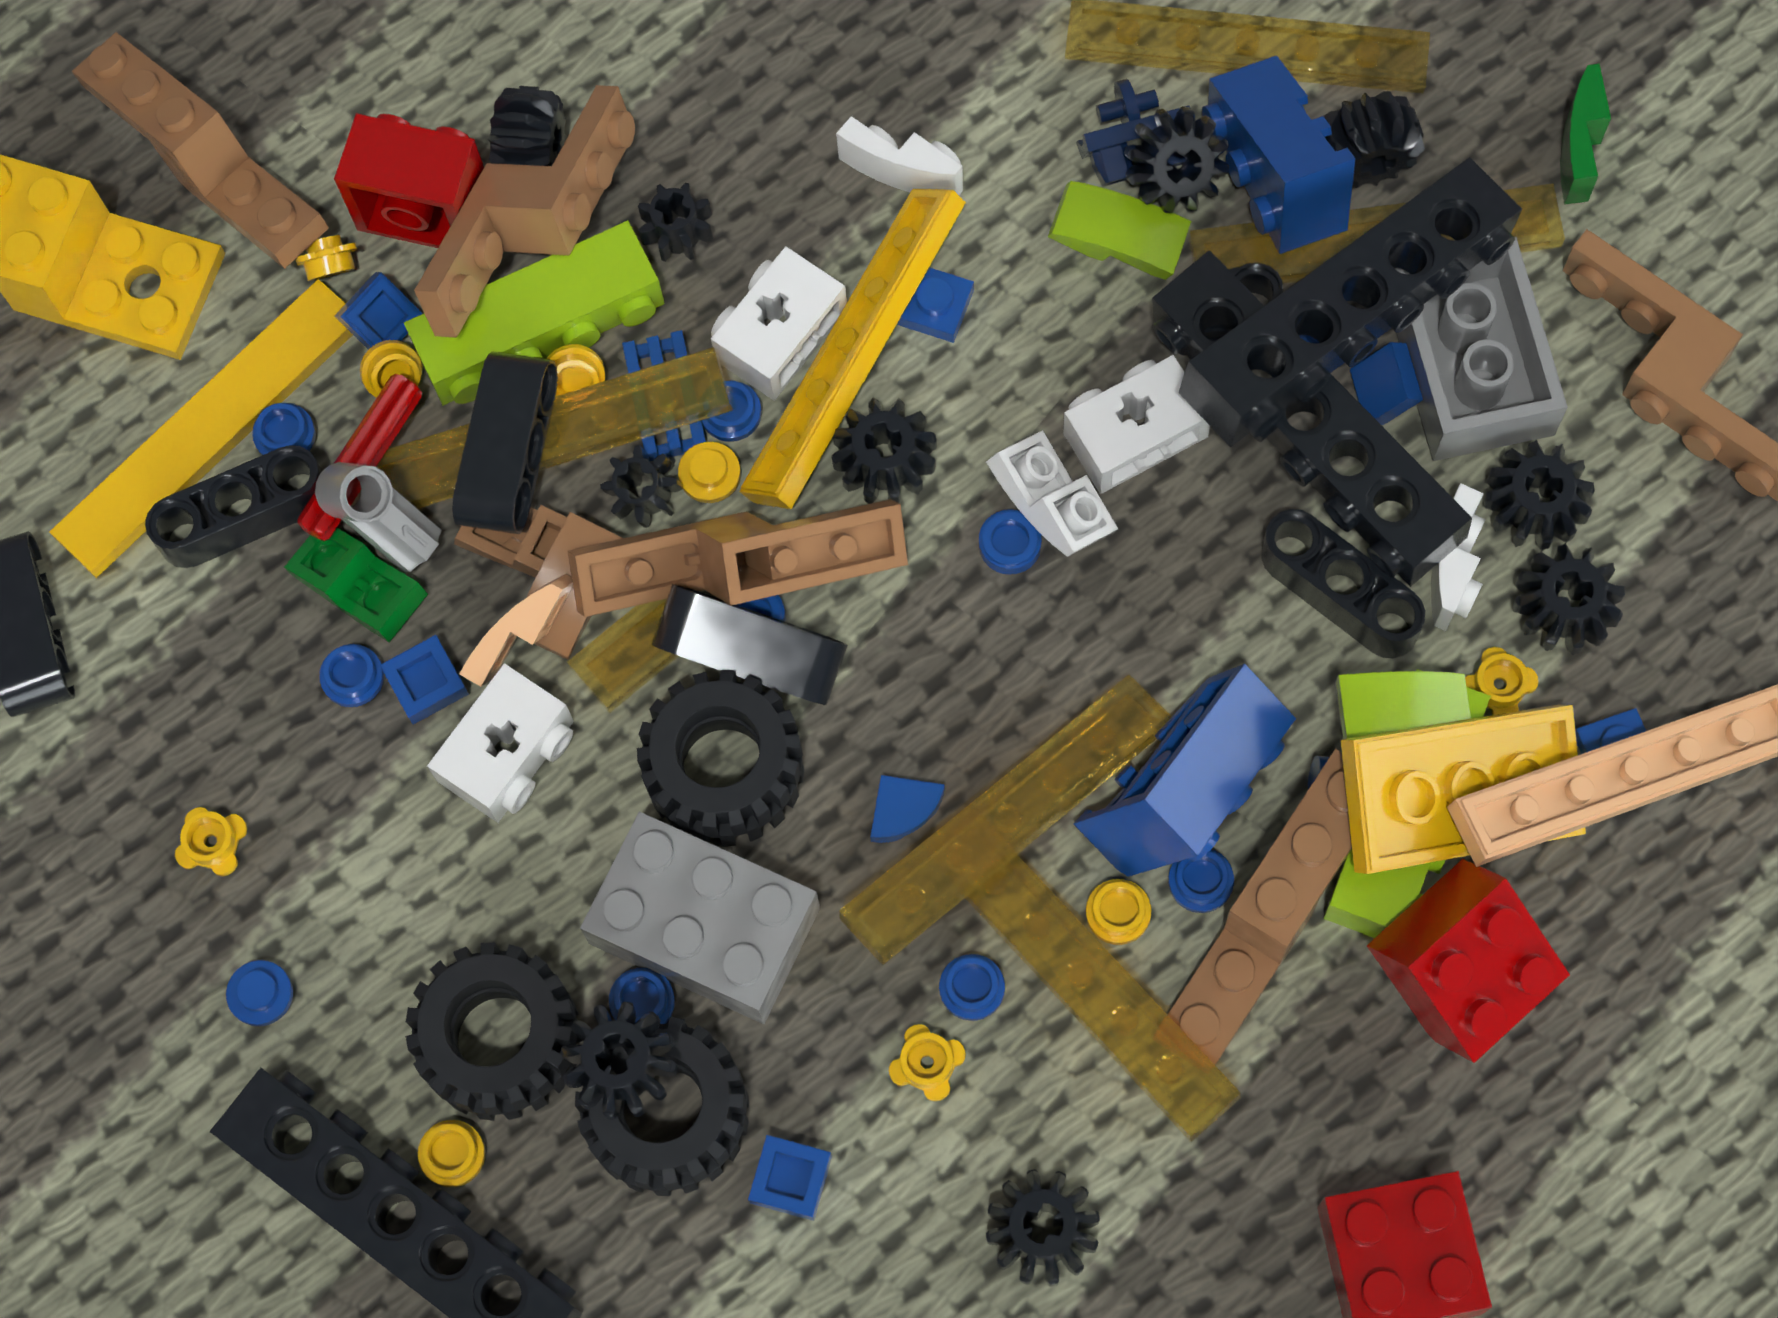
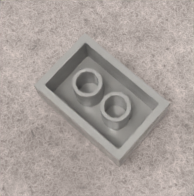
(1485, 363)
(701, 917)

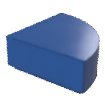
(903, 807)

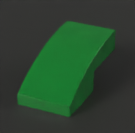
(1583, 128)
(357, 582)

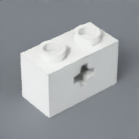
(774, 353)
(1120, 450)
(507, 712)

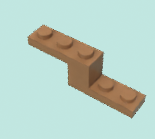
(200, 149)
(525, 211)
(1680, 365)
(738, 557)
(1268, 915)

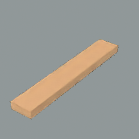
(1618, 777)

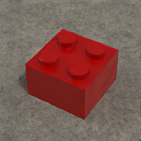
(406, 177)
(1468, 960)
(1405, 1251)

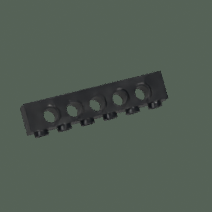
(1459, 205)
(1410, 547)
(256, 1131)

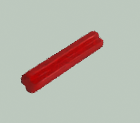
(366, 446)

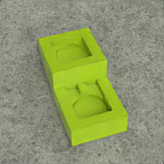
(1119, 226)
(1399, 701)

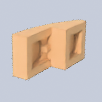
(528, 620)

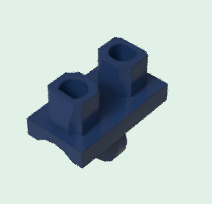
(1107, 145)

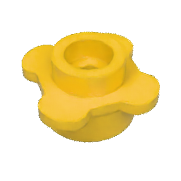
(327, 258)
(1517, 677)
(194, 833)
(922, 1044)

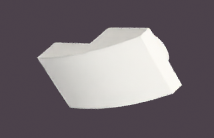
(908, 168)
(1041, 488)
(1451, 578)

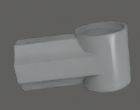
(380, 514)

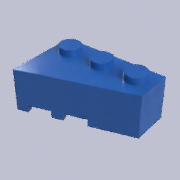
(1281, 155)
(1192, 777)

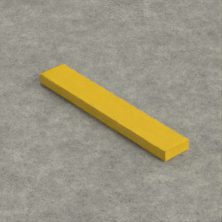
(852, 348)
(204, 428)

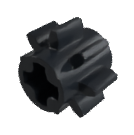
(683, 233)
(653, 497)

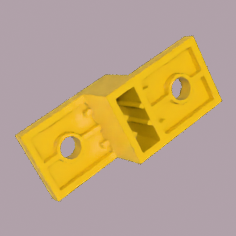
(77, 262)

